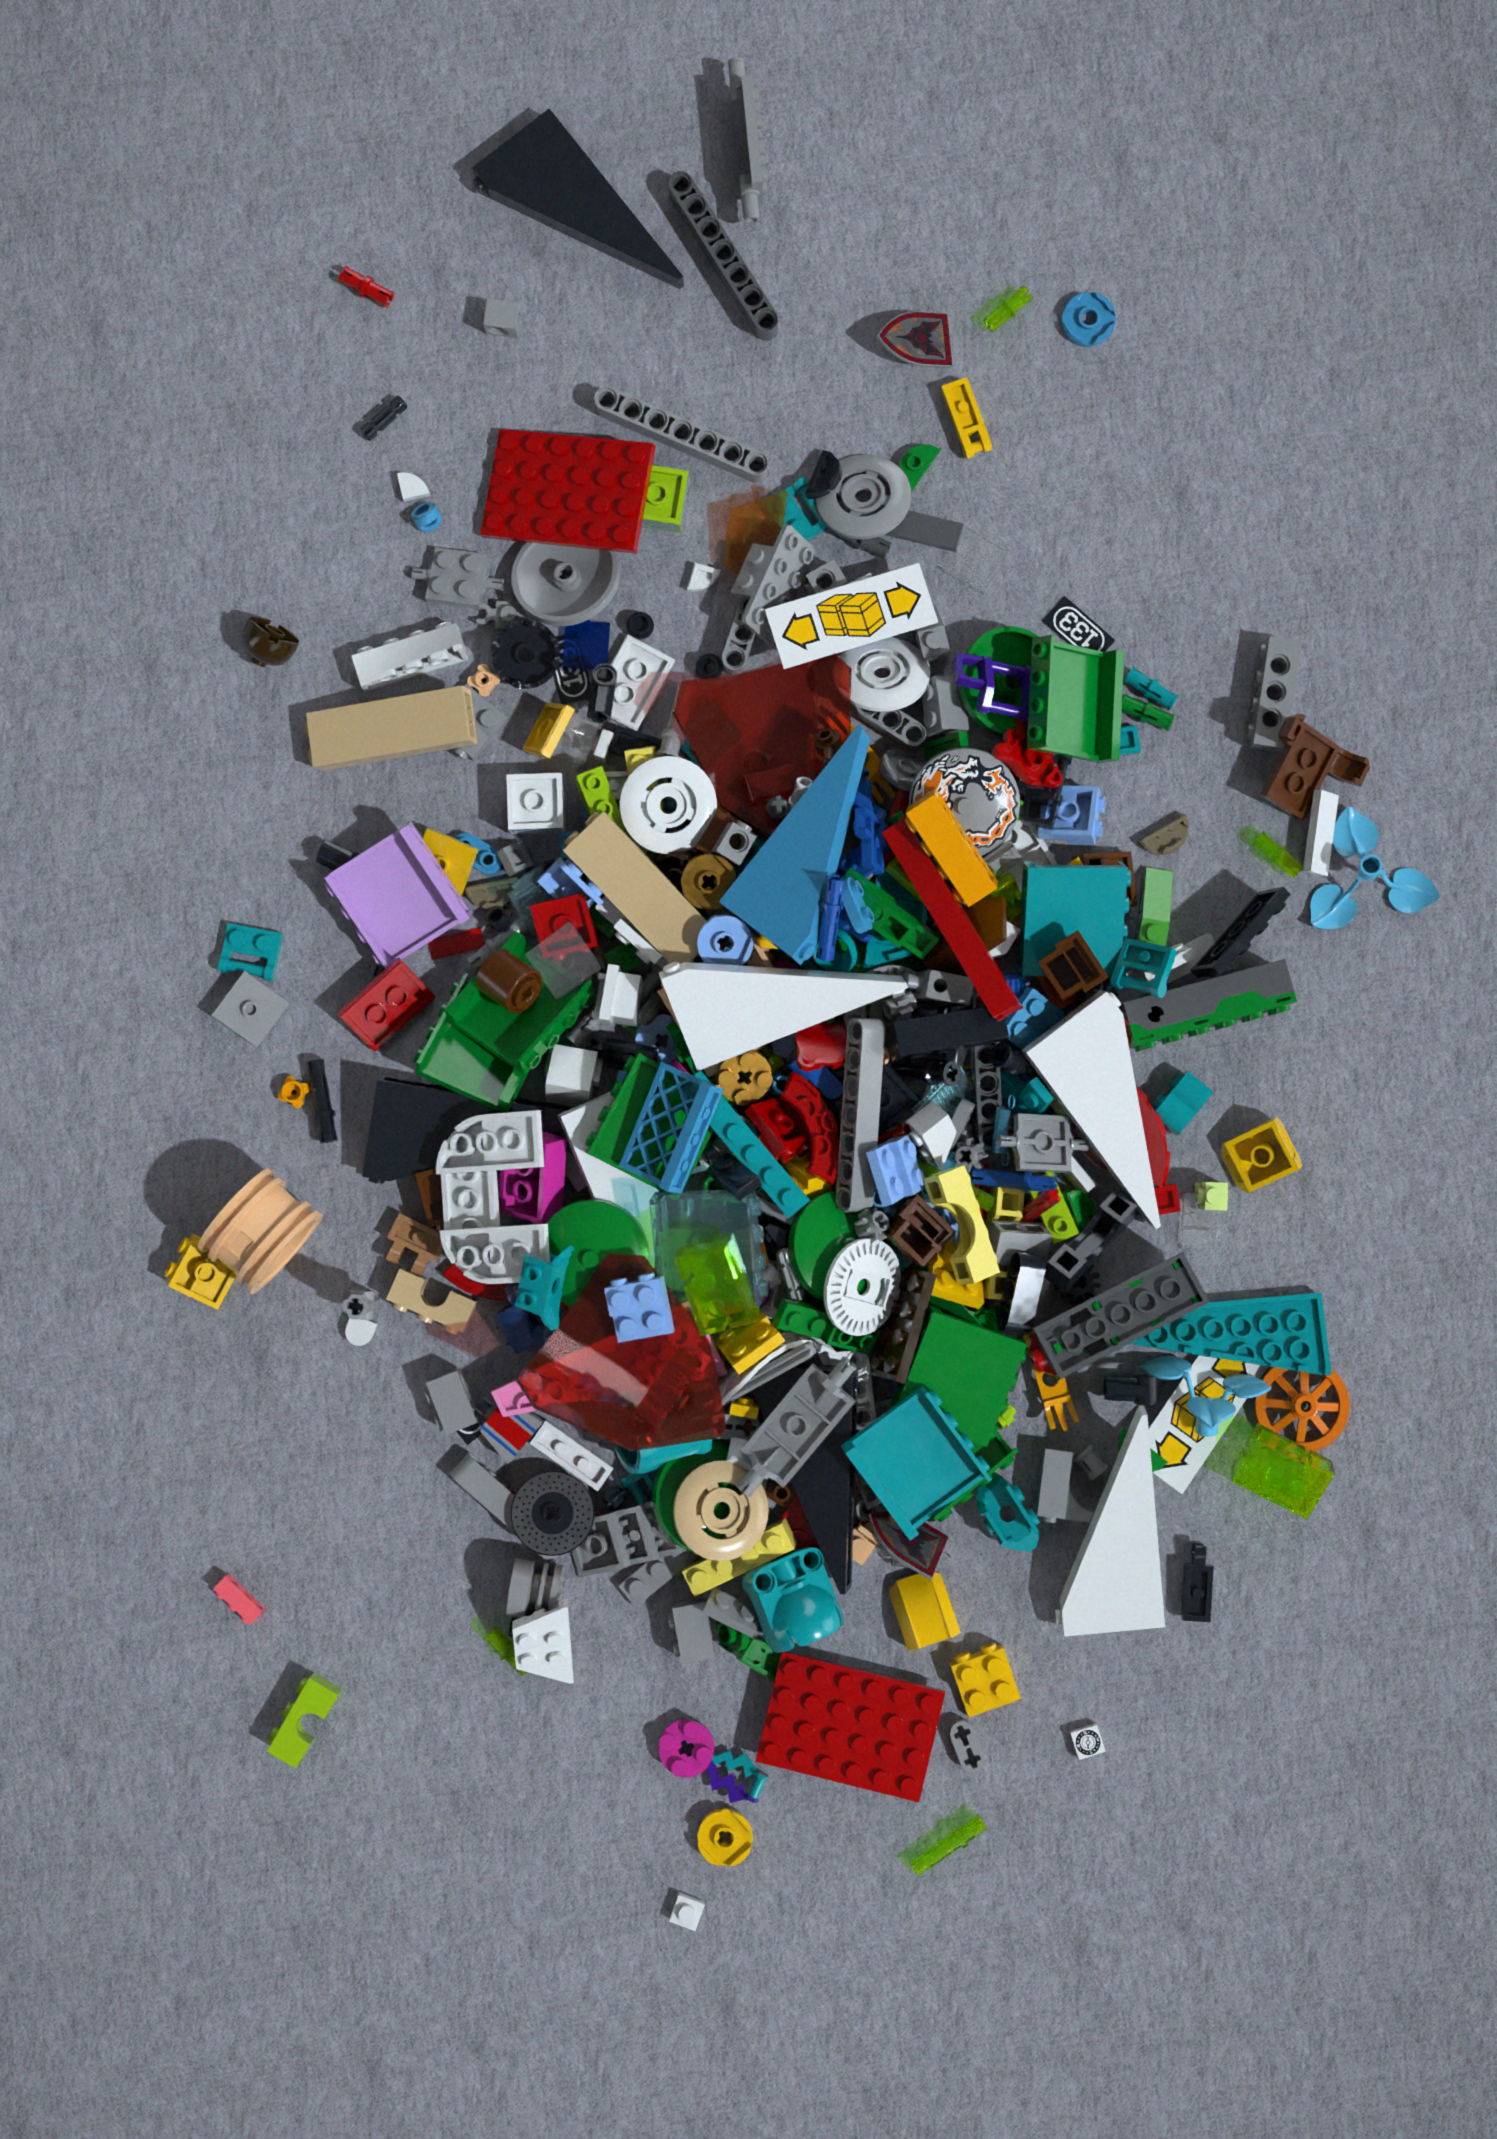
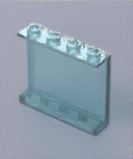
(701, 1216)

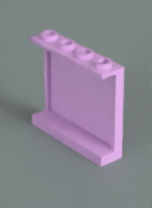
(397, 895)

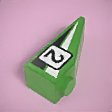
(1155, 907)

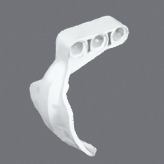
(734, 1382)

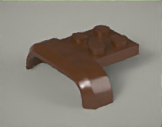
(1304, 765)

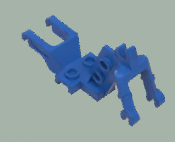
(870, 856)

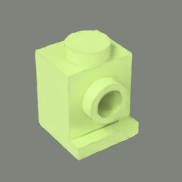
(1211, 1195)

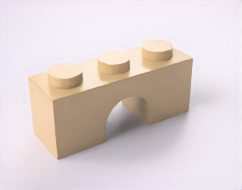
(408, 1293)

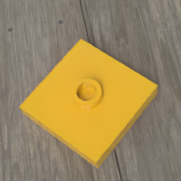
(548, 730)
(453, 856)

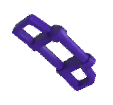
(986, 684)

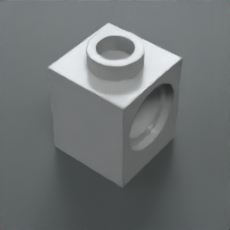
(501, 318)
(829, 571)
(723, 848)

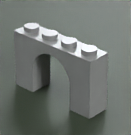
(1053, 1489)

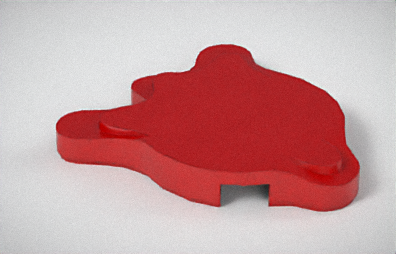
(1029, 765)
(821, 1046)

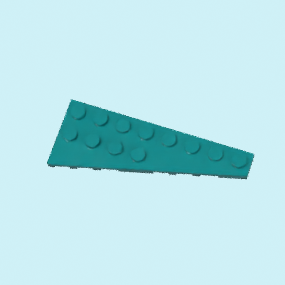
(1258, 1331)

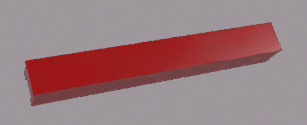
(952, 921)

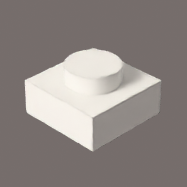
(601, 745)
(687, 1911)

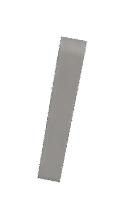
(673, 424)
(860, 1113)

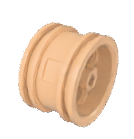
(259, 1230)

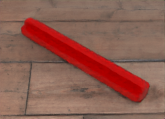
(1040, 1205)

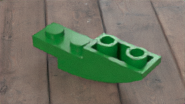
(893, 921)
(813, 1321)

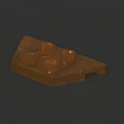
(753, 523)

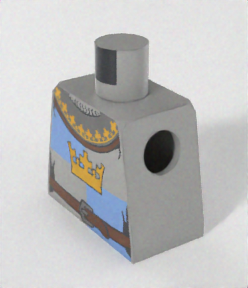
(940, 988)

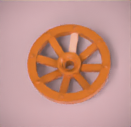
(1314, 1406)

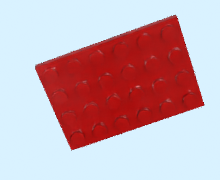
(568, 490)
(850, 1726)

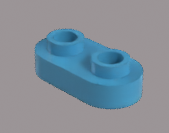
(483, 850)
(859, 915)

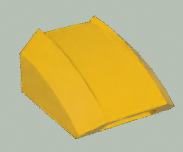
(1260, 1156)
(923, 1610)

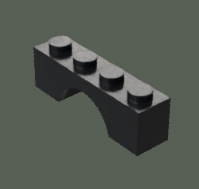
(1076, 1257)

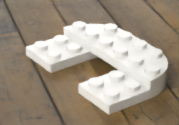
(471, 1201)

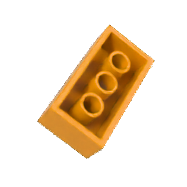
(951, 847)

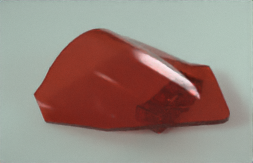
(760, 728)
(628, 1391)

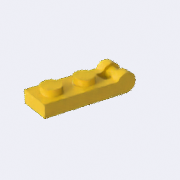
(966, 417)

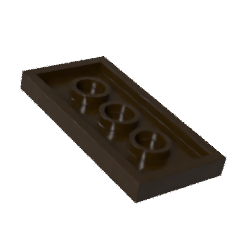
(903, 1327)

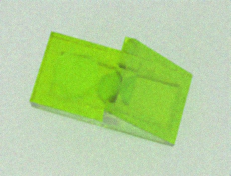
(1008, 888)

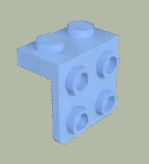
(564, 879)

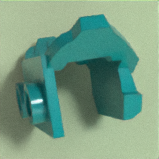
(542, 1286)
(1018, 1533)

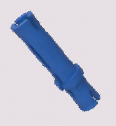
(831, 907)
(1023, 1181)

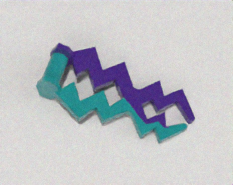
(735, 1793)

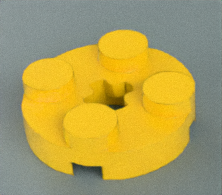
(723, 1853)

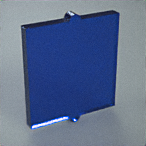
(586, 645)

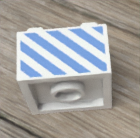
(536, 803)

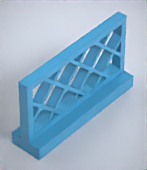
(691, 1135)

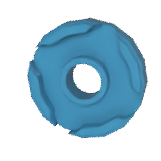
(1084, 334)

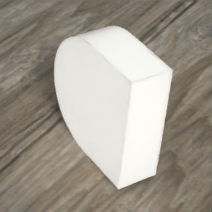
(360, 1331)

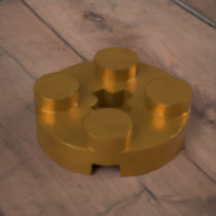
(692, 880)
(745, 1091)

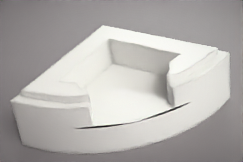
(412, 487)
(702, 577)

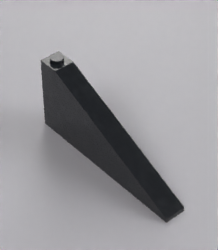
(557, 184)
(417, 1116)
(827, 1478)

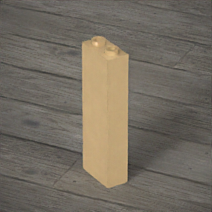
(391, 728)
(636, 887)

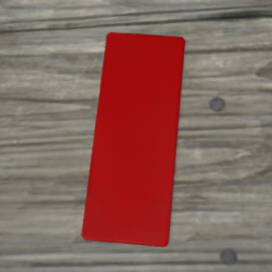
(456, 943)

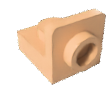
(863, 1541)

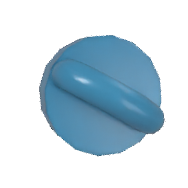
(426, 517)

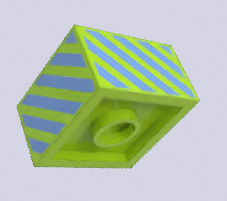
(666, 499)

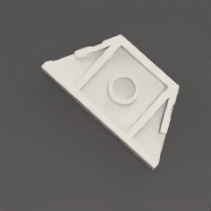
(544, 1643)

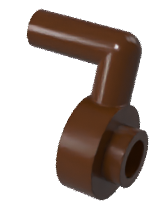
(827, 744)

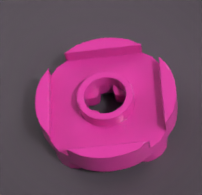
(691, 1732)

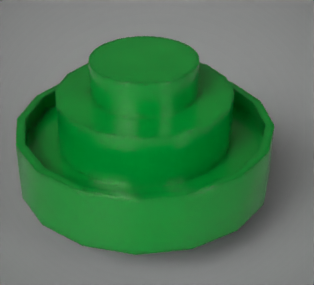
(731, 1639)

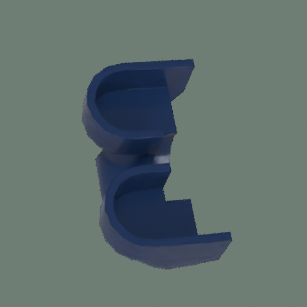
(521, 1326)

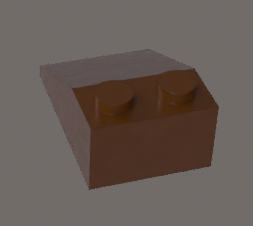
(989, 921)

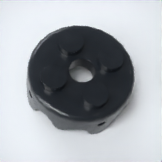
(506, 659)

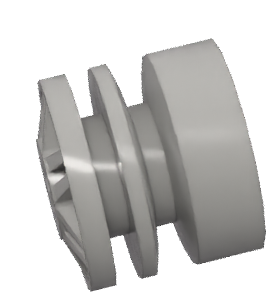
(534, 1589)

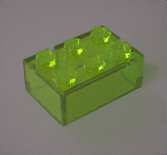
(718, 1284)
(1282, 1471)

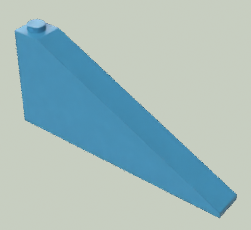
(787, 877)

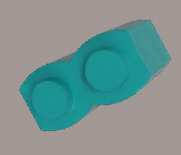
(1181, 1102)

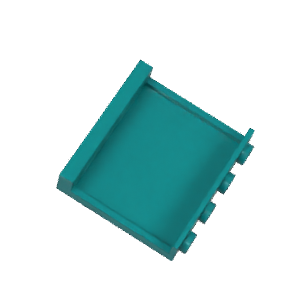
(1069, 899)
(915, 1459)

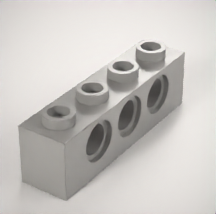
(1287, 654)

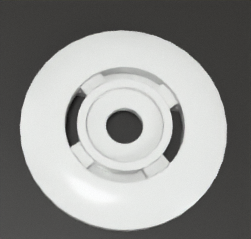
(886, 694)
(642, 810)
(865, 1312)

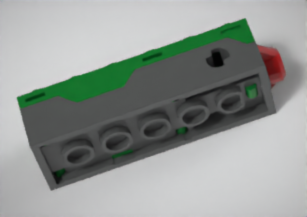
(1209, 1003)
(1116, 1318)

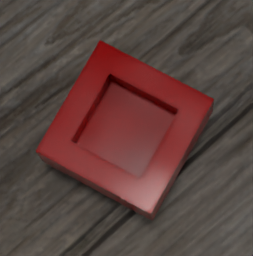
(1167, 1199)

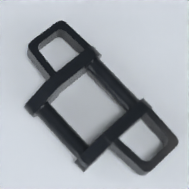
(1043, 797)

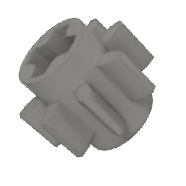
(899, 1004)
(976, 1157)
(872, 1225)

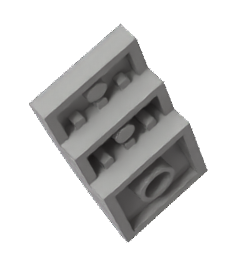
(623, 1539)

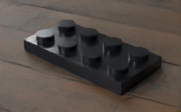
(1237, 936)

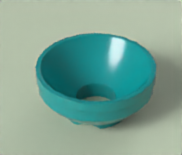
(843, 960)

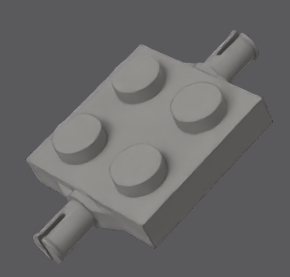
(457, 578)
(1042, 1143)

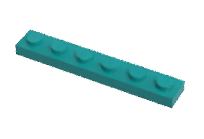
(753, 1154)

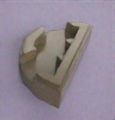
(1167, 838)
(491, 893)

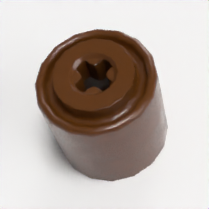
(509, 981)

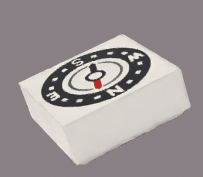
(1087, 1741)

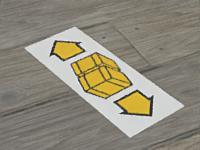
(851, 615)
(1173, 1430)

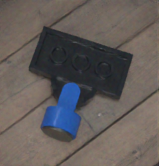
(896, 1094)

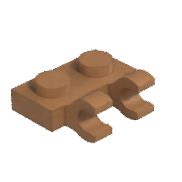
(416, 1237)

